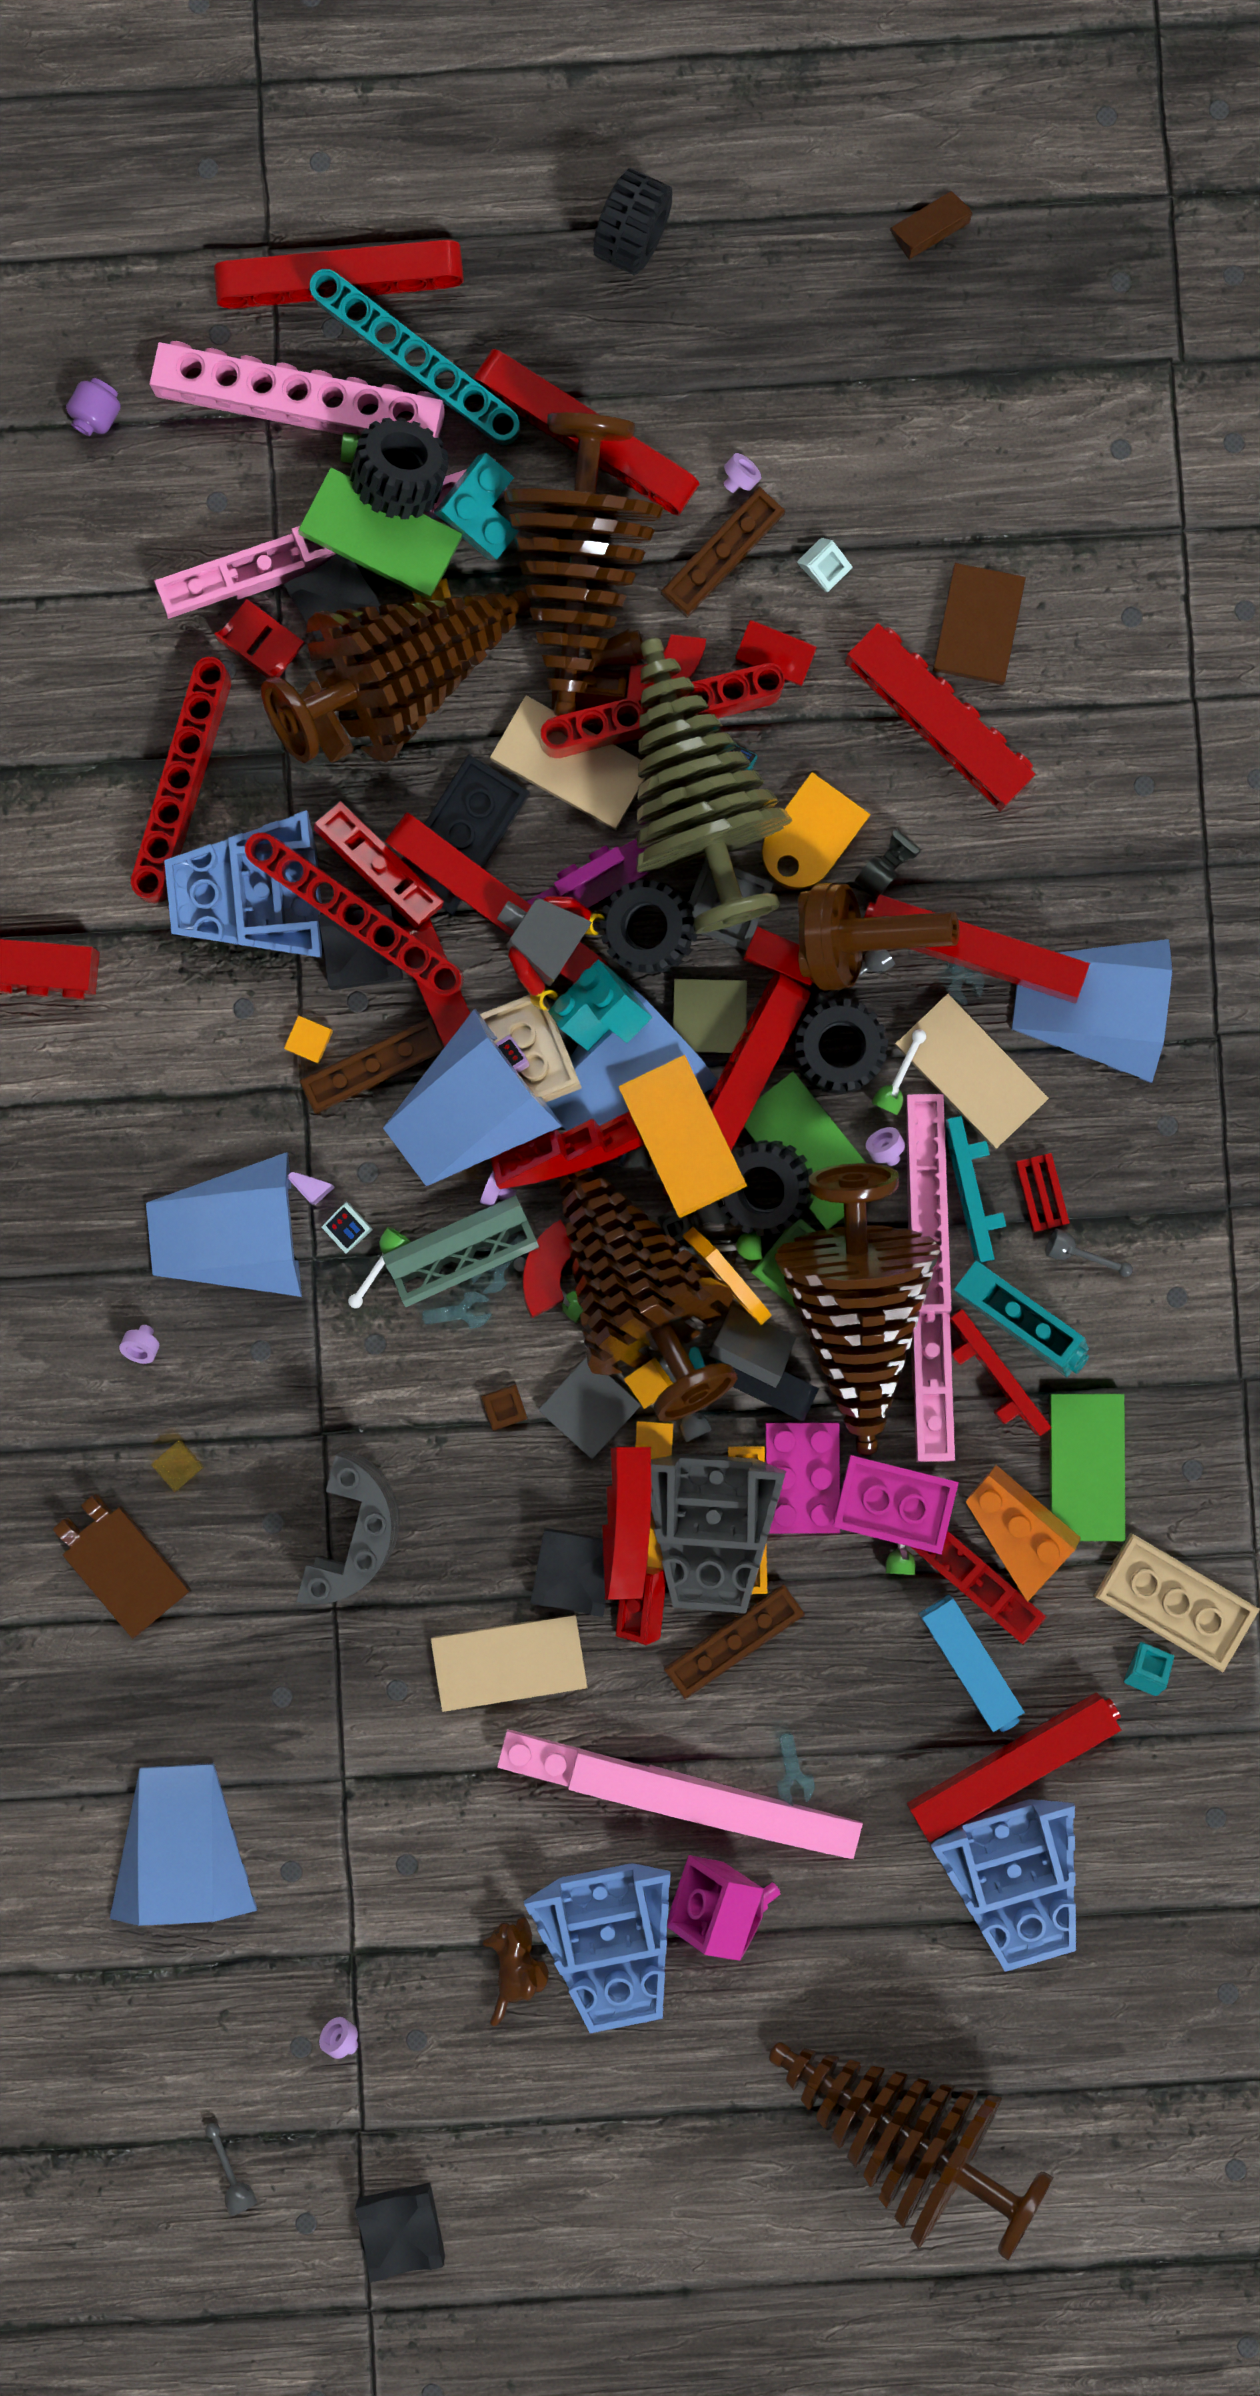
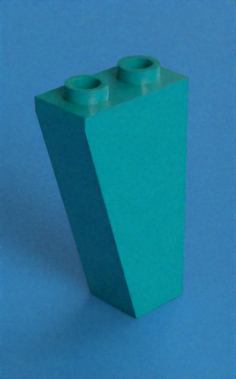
(1023, 1319)

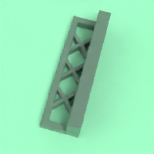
(458, 1244)

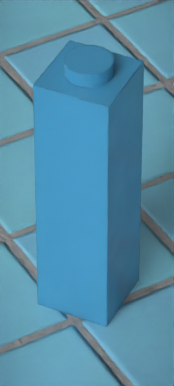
(972, 1664)

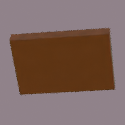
(979, 624)

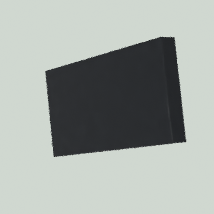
(472, 818)

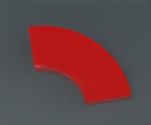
(684, 649)
(544, 1270)

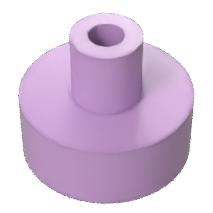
(741, 473)
(885, 1146)
(492, 1192)
(139, 1345)
(339, 2038)

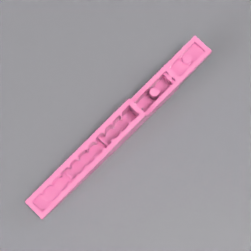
(254, 568)
(931, 1336)
(679, 1795)

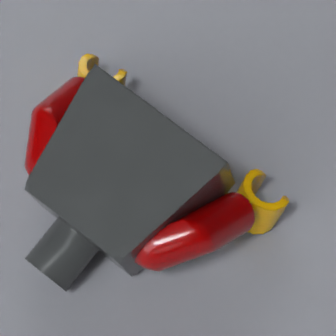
(545, 940)

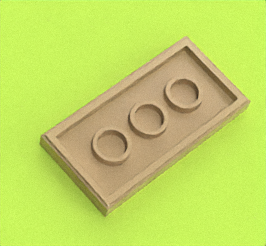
(593, 781)
(973, 1072)
(1176, 1602)
(509, 1662)

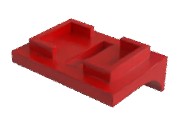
(245, 630)

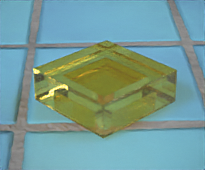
(177, 1465)

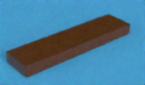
(723, 552)
(372, 1066)
(734, 1641)

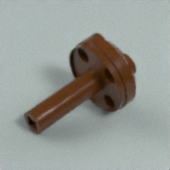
(836, 935)

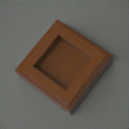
(504, 1407)

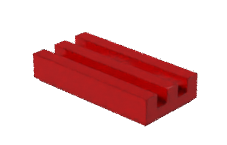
(1055, 1188)

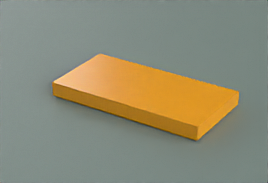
(682, 1136)

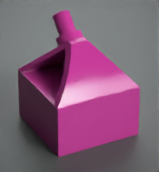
(718, 1908)

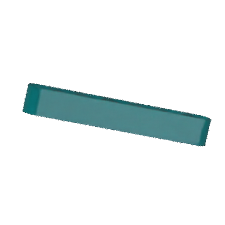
(402, 345)

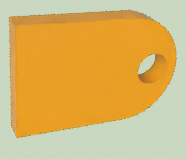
(816, 837)
(725, 1272)

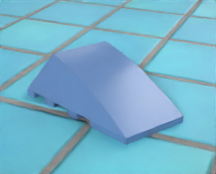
(230, 900)
(1118, 1011)
(617, 1062)
(467, 1107)
(229, 1231)
(180, 1852)
(1017, 1878)
(608, 1941)

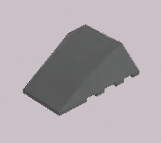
(713, 1526)

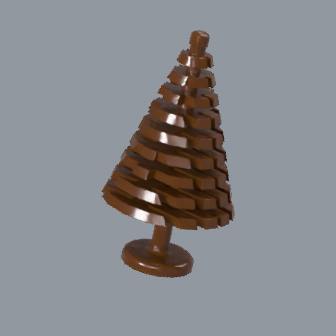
(583, 519)
(389, 668)
(640, 1293)
(859, 1294)
(914, 2142)

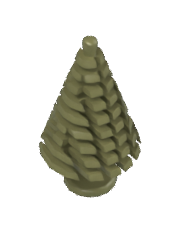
(698, 793)

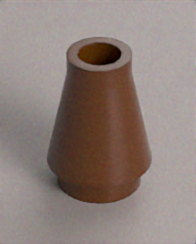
(620, 650)

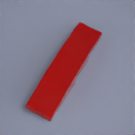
(566, 1153)
(628, 1523)
(985, 1588)

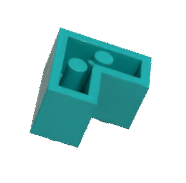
(470, 508)
(599, 1004)

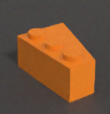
(1021, 1530)

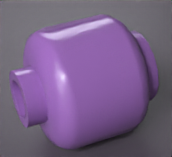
(93, 407)

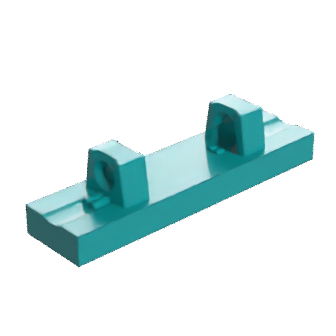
(975, 1220)

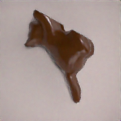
(519, 1973)

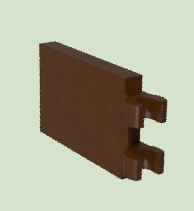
(121, 1566)

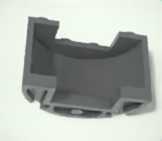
(372, 1538)

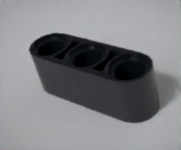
(789, 1396)

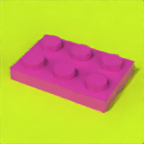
(812, 1477)
(895, 1504)

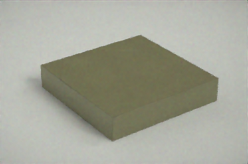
(710, 1013)

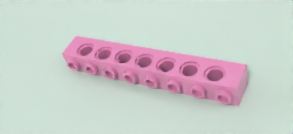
(177, 358)

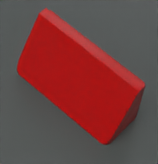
(768, 645)
(775, 955)
(642, 1618)

